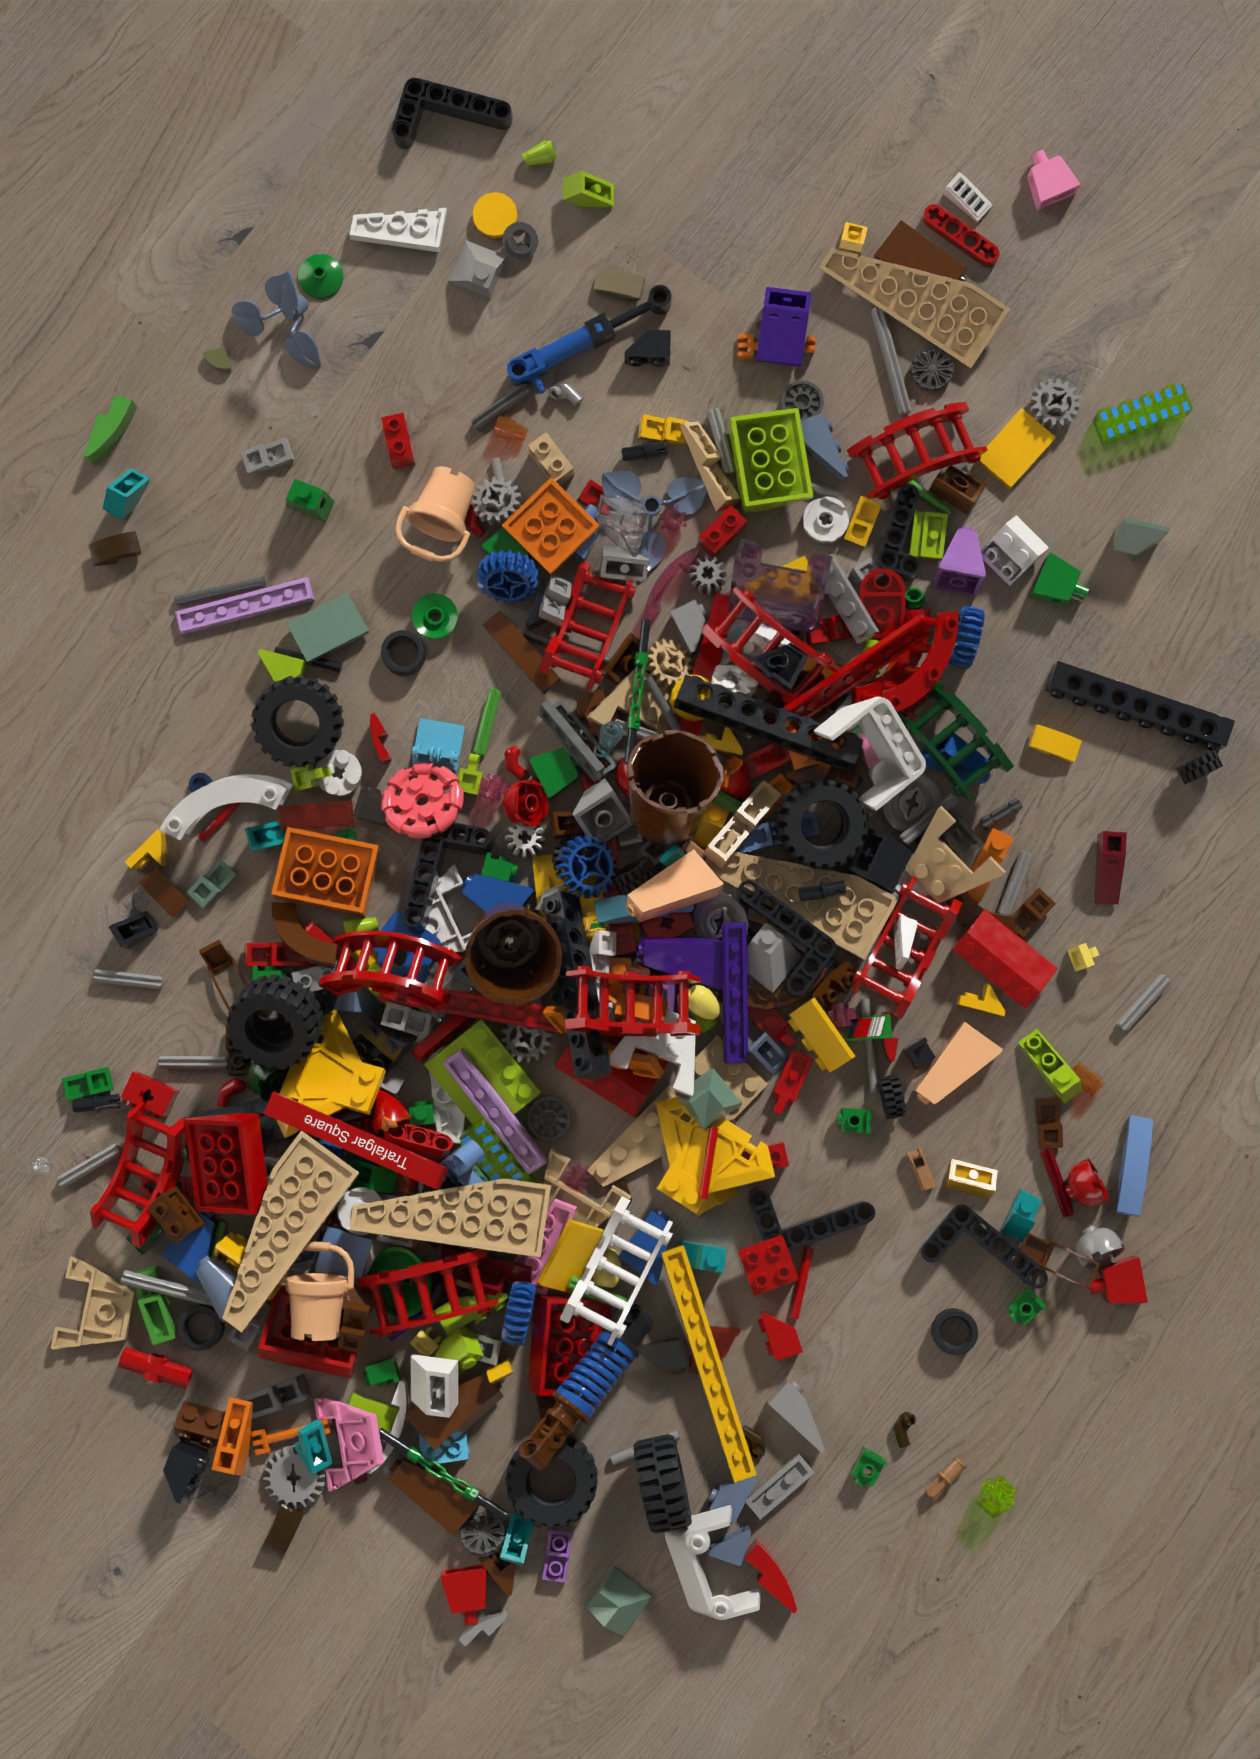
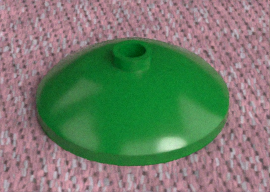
(400, 1258)

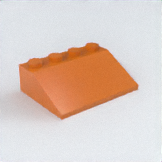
(325, 872)

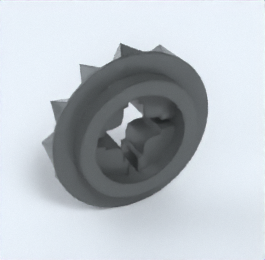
(530, 239)

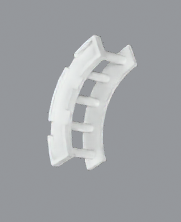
(237, 788)
(599, 1262)

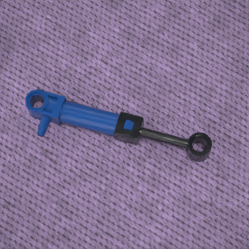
(593, 333)

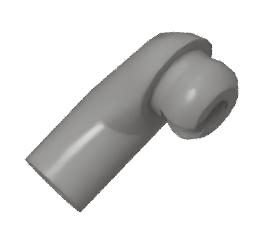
(565, 391)
(540, 906)

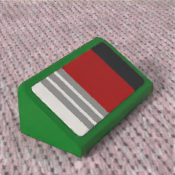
(870, 1028)

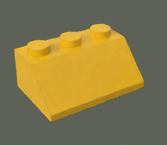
(820, 1036)
(232, 1251)

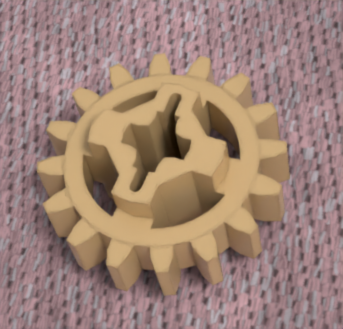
(667, 663)

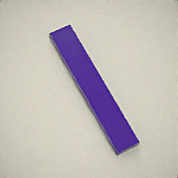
(734, 992)

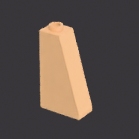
(674, 888)
(958, 1060)

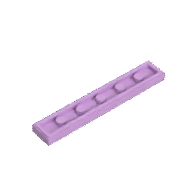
(244, 606)
(495, 1111)

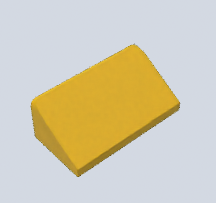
(971, 1179)

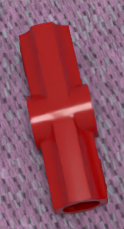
(155, 1367)

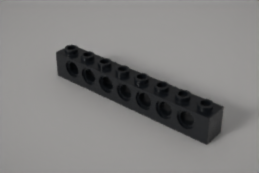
(755, 726)
(1219, 726)
(590, 1049)

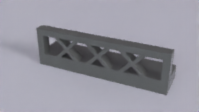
(576, 744)

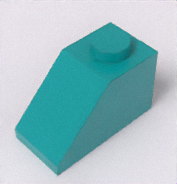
(125, 493)
(705, 1256)

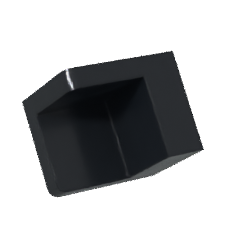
(919, 1053)

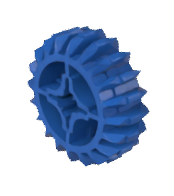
(507, 576)
(968, 637)
(599, 853)
(518, 1313)

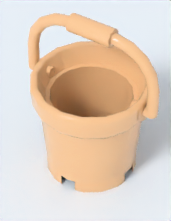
(440, 512)
(318, 1298)

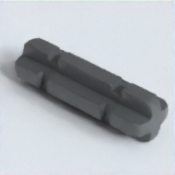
(1000, 813)

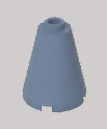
(217, 1282)

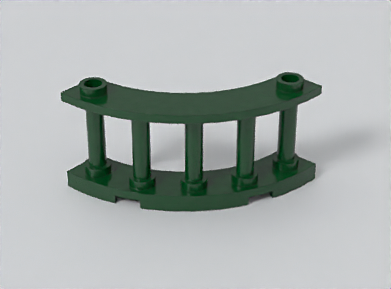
(964, 718)

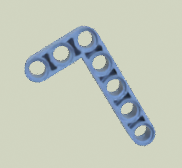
(462, 1165)

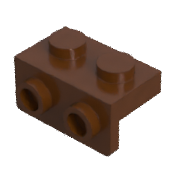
(199, 1424)

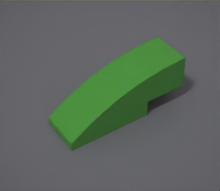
(109, 428)
(155, 1310)

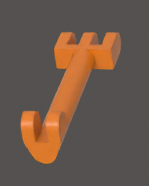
(752, 346)
(266, 1439)

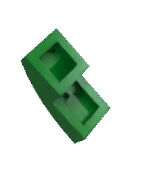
(87, 1084)

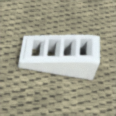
(972, 191)
(903, 937)

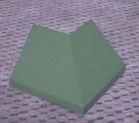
(1137, 536)
(710, 1099)
(618, 1602)

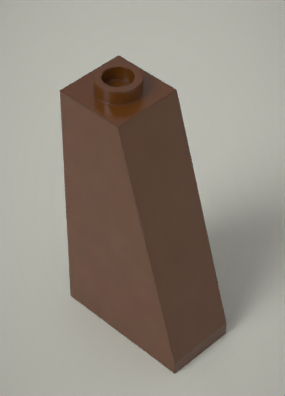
(915, 251)
(473, 1402)
(433, 1494)

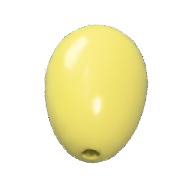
(703, 1002)
(604, 1278)

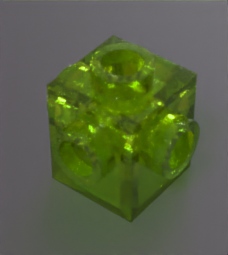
(996, 1496)

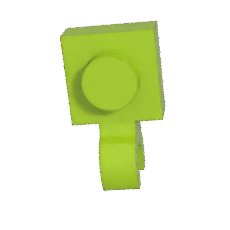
(307, 776)
(470, 778)

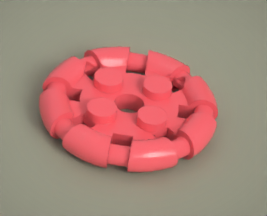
(417, 789)

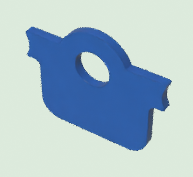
(397, 925)

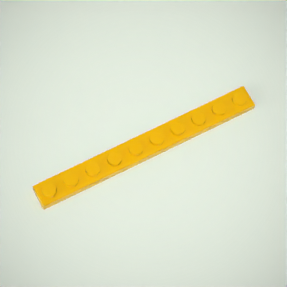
(708, 1363)

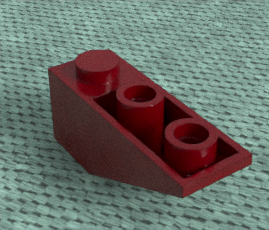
(1109, 866)

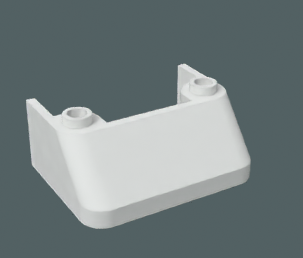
(898, 755)
(684, 1548)

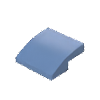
(355, 1245)

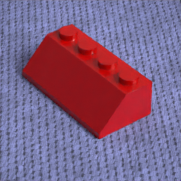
(1005, 959)

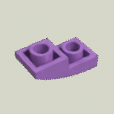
(557, 1556)

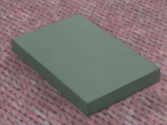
(327, 628)

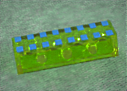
(1142, 414)
(497, 1159)

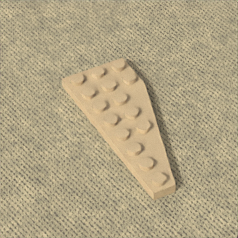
(938, 308)
(848, 919)
(644, 1137)
(294, 1206)
(484, 1216)

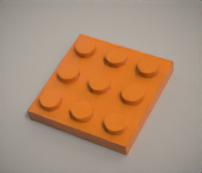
(550, 526)

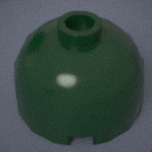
(265, 1080)

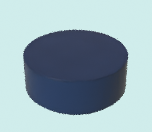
(198, 781)

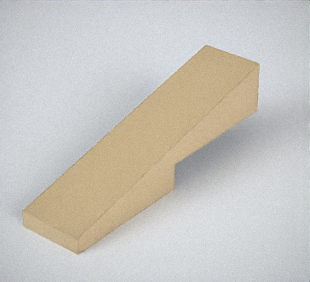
(706, 458)
(742, 824)

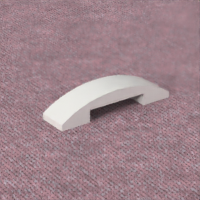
(601, 948)
(400, 1399)

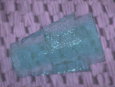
(609, 736)

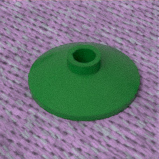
(323, 285)
(427, 607)

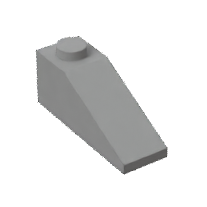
(794, 1409)

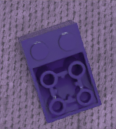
(783, 326)

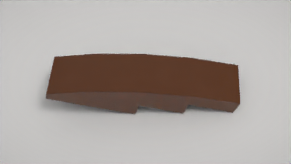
(520, 651)

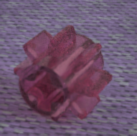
(670, 526)
(493, 786)
(841, 1014)
(576, 1181)

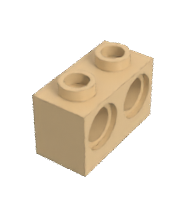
(551, 459)

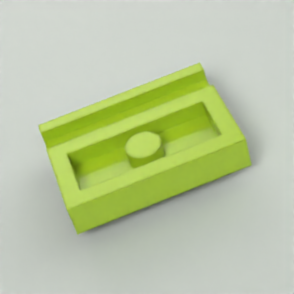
(928, 535)

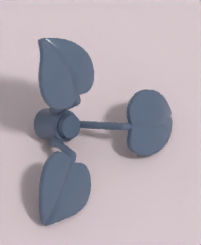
(282, 292)
(684, 492)

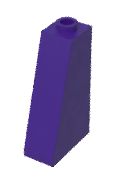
(695, 955)

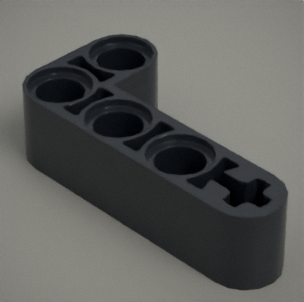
(900, 530)

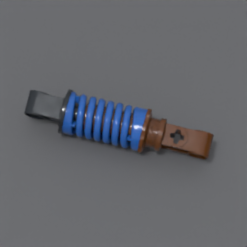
(584, 1386)

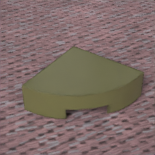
(218, 359)

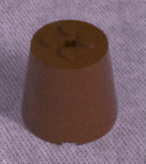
(672, 785)
(517, 970)

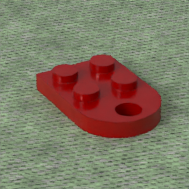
(884, 604)

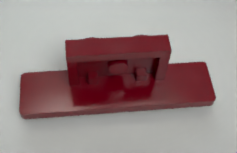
(492, 1270)

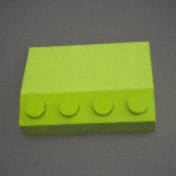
(770, 459)
(493, 1062)

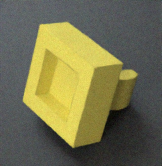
(1082, 956)
(424, 1343)

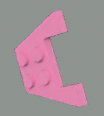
(357, 1439)

